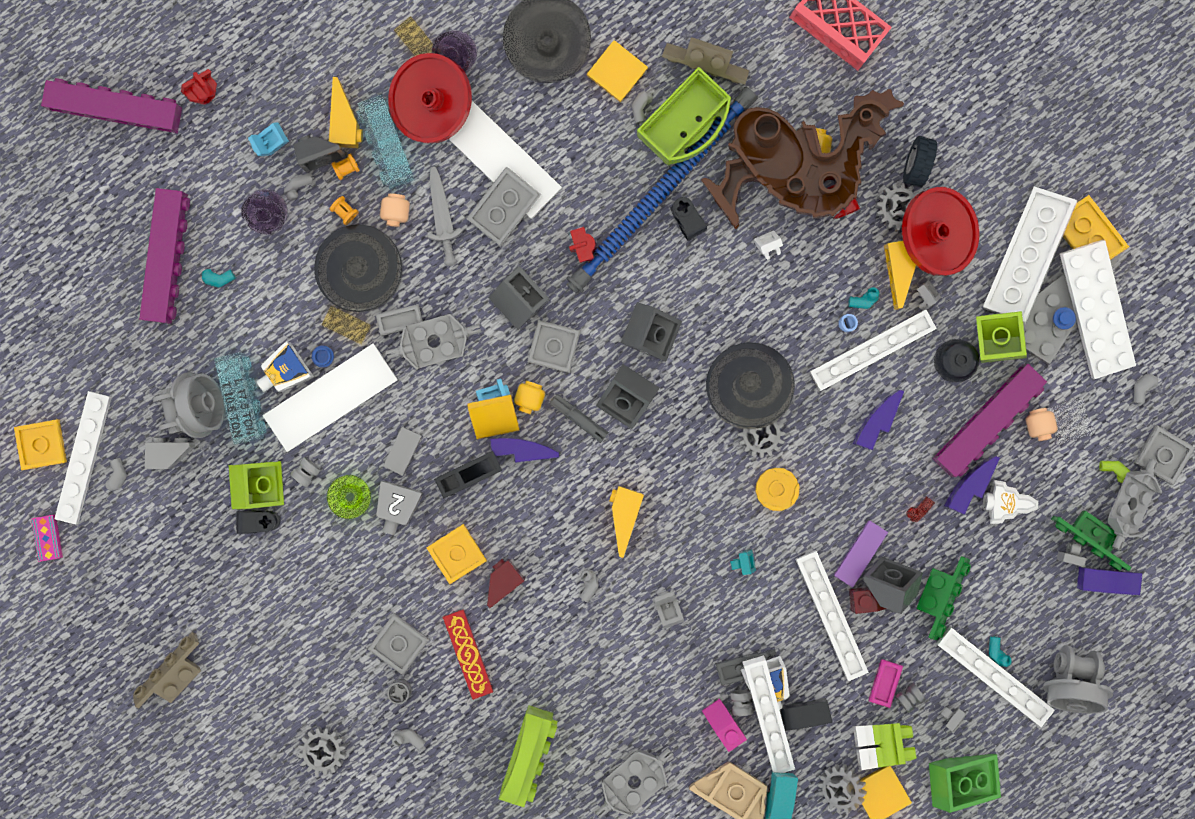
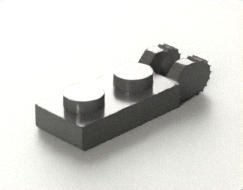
(730, 670)

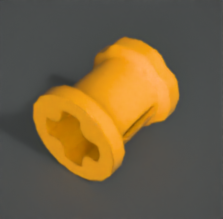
(345, 166)
(344, 210)

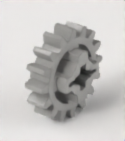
(893, 199)
(757, 444)
(313, 750)
(852, 788)

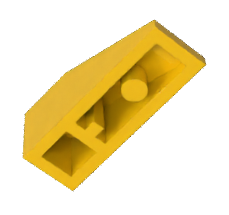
(343, 124)
(900, 271)
(625, 511)

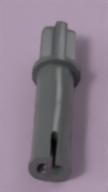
(578, 418)

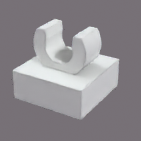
(769, 242)

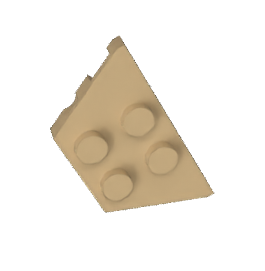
(733, 791)

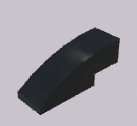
(468, 474)
(805, 714)

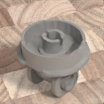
(192, 405)
(1073, 694)

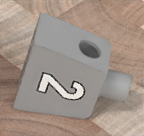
(396, 505)

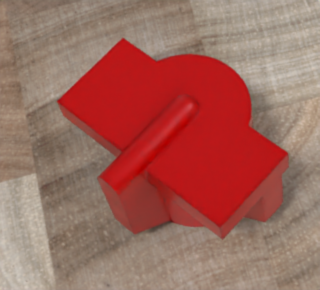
(200, 88)
(583, 245)

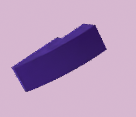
(878, 420)
(522, 449)
(971, 485)
(1109, 581)

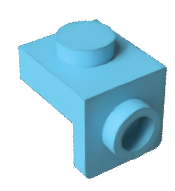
(268, 140)
(493, 392)

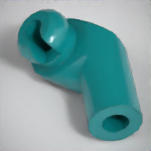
(217, 280)
(866, 300)
(997, 654)

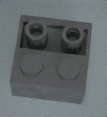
(519, 298)

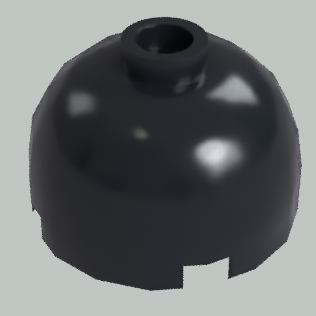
(956, 360)

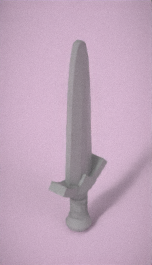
(442, 218)

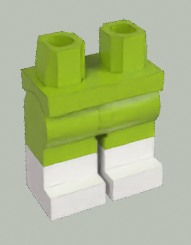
(889, 742)

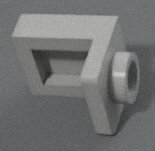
(668, 609)

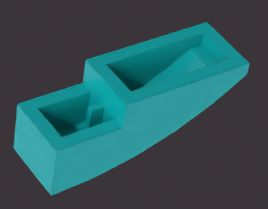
(781, 796)

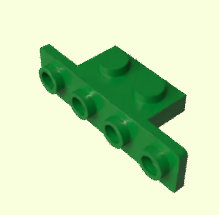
(1095, 534)
(940, 595)

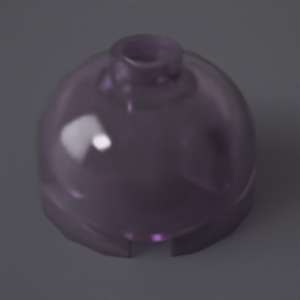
(458, 47)
(265, 211)

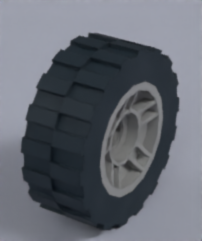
(920, 161)

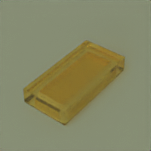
(414, 37)
(346, 325)

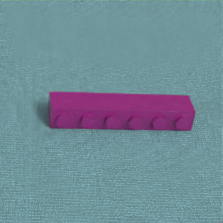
(111, 106)
(163, 256)
(990, 420)

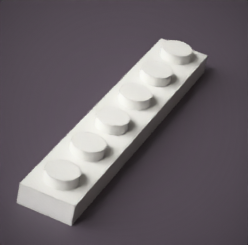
(872, 350)
(83, 457)
(831, 615)
(995, 677)
(768, 714)

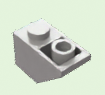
(165, 454)

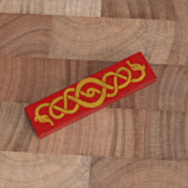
(468, 654)

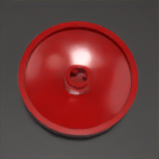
(430, 98)
(940, 231)

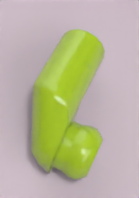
(1116, 467)

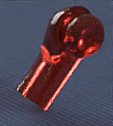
(918, 513)

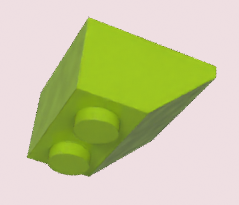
(1001, 337)
(256, 485)

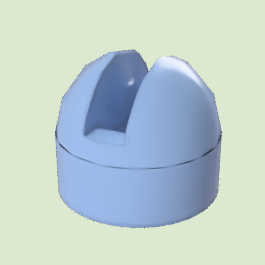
(851, 322)

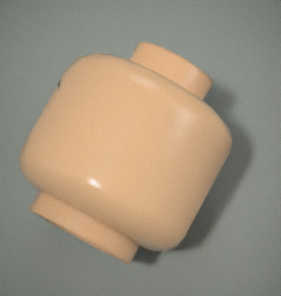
(394, 209)
(1041, 424)

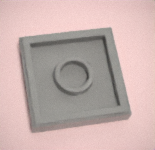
(553, 346)
(1168, 450)
(398, 644)

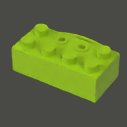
(692, 99)
(525, 760)

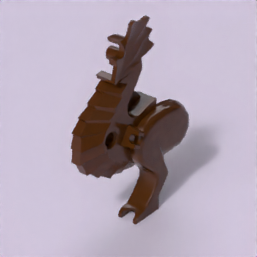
(792, 161)

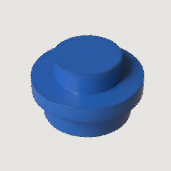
(1064, 318)
(322, 356)

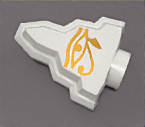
(1006, 502)

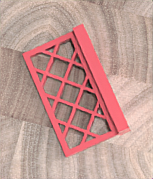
(833, 38)

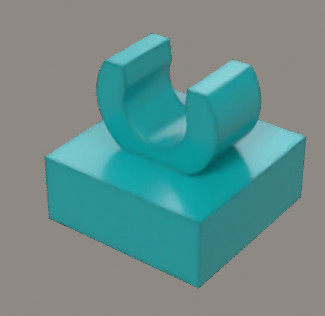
(744, 562)

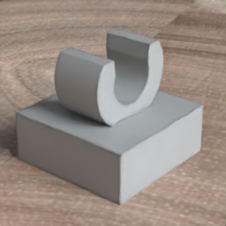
(928, 293)
(1072, 555)
(954, 719)

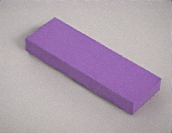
(860, 553)

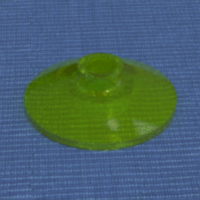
(340, 504)

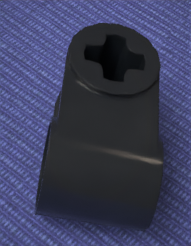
(690, 222)
(253, 521)

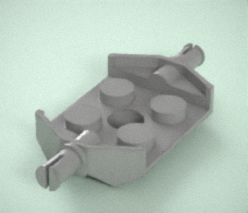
(415, 344)
(1139, 489)
(625, 798)

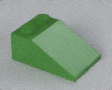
(964, 781)

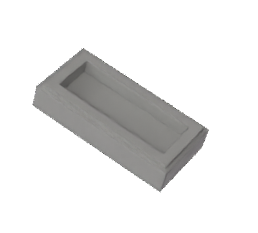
(395, 320)
(402, 451)

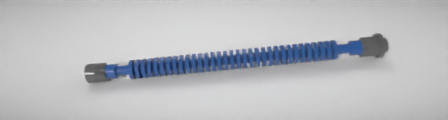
(583, 275)

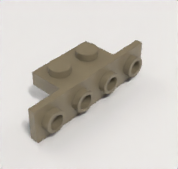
(708, 57)
(172, 675)

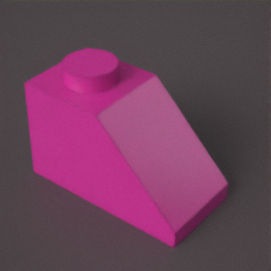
(724, 725)

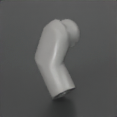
(642, 99)
(294, 184)
(1142, 385)
(118, 477)
(591, 584)
(408, 736)

